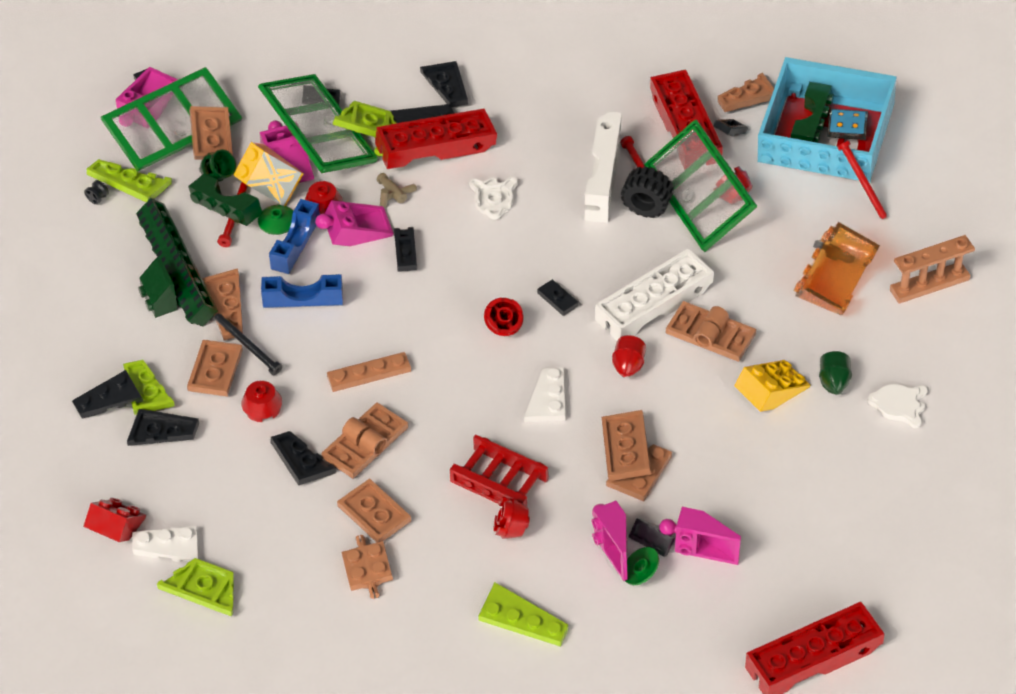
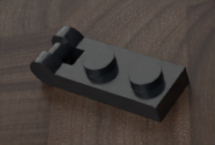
(405, 249)

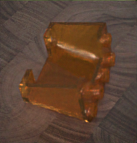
(836, 268)

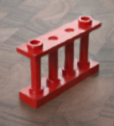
(489, 489)

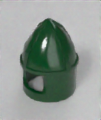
(218, 164)
(835, 371)

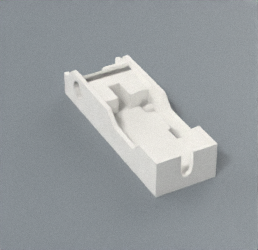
(606, 153)
(654, 294)

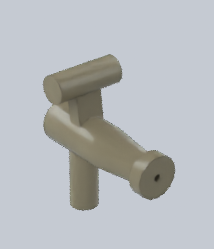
(391, 190)

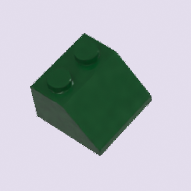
(158, 289)

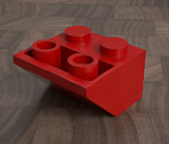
(114, 519)

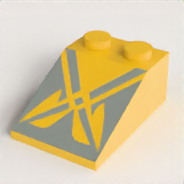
(268, 173)

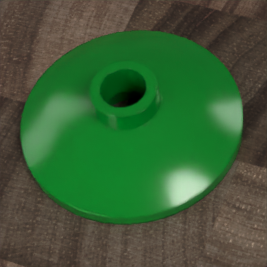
(275, 219)
(642, 565)

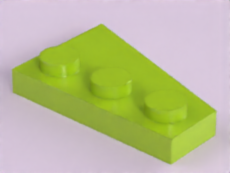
(148, 387)

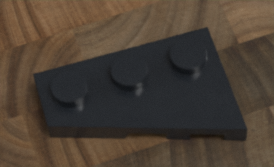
(447, 82)
(412, 114)
(111, 393)
(161, 427)
(299, 460)

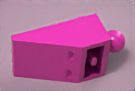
(146, 83)
(285, 145)
(354, 223)
(611, 534)
(703, 536)

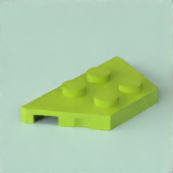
(363, 118)
(203, 585)

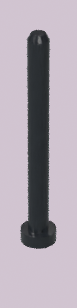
(274, 367)

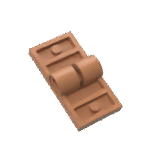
(711, 330)
(364, 439)

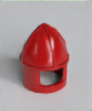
(628, 355)

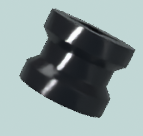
(96, 192)

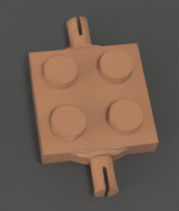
(367, 566)

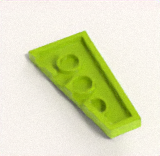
(129, 180)
(520, 616)

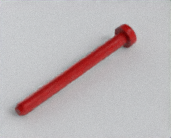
(627, 143)
(862, 178)
(225, 240)

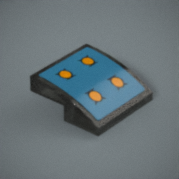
(847, 124)

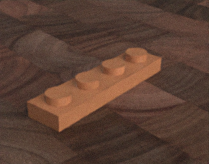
(368, 371)

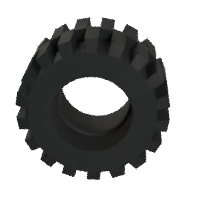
(647, 192)

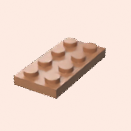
(625, 445)

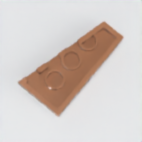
(226, 295)

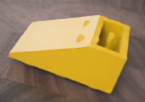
(770, 384)

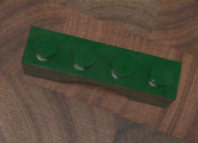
(817, 100)
(240, 208)

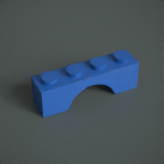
(286, 252)
(324, 292)

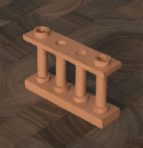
(934, 280)

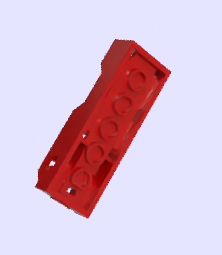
(680, 104)
(435, 136)
(814, 649)

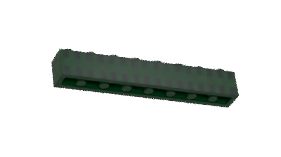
(169, 246)

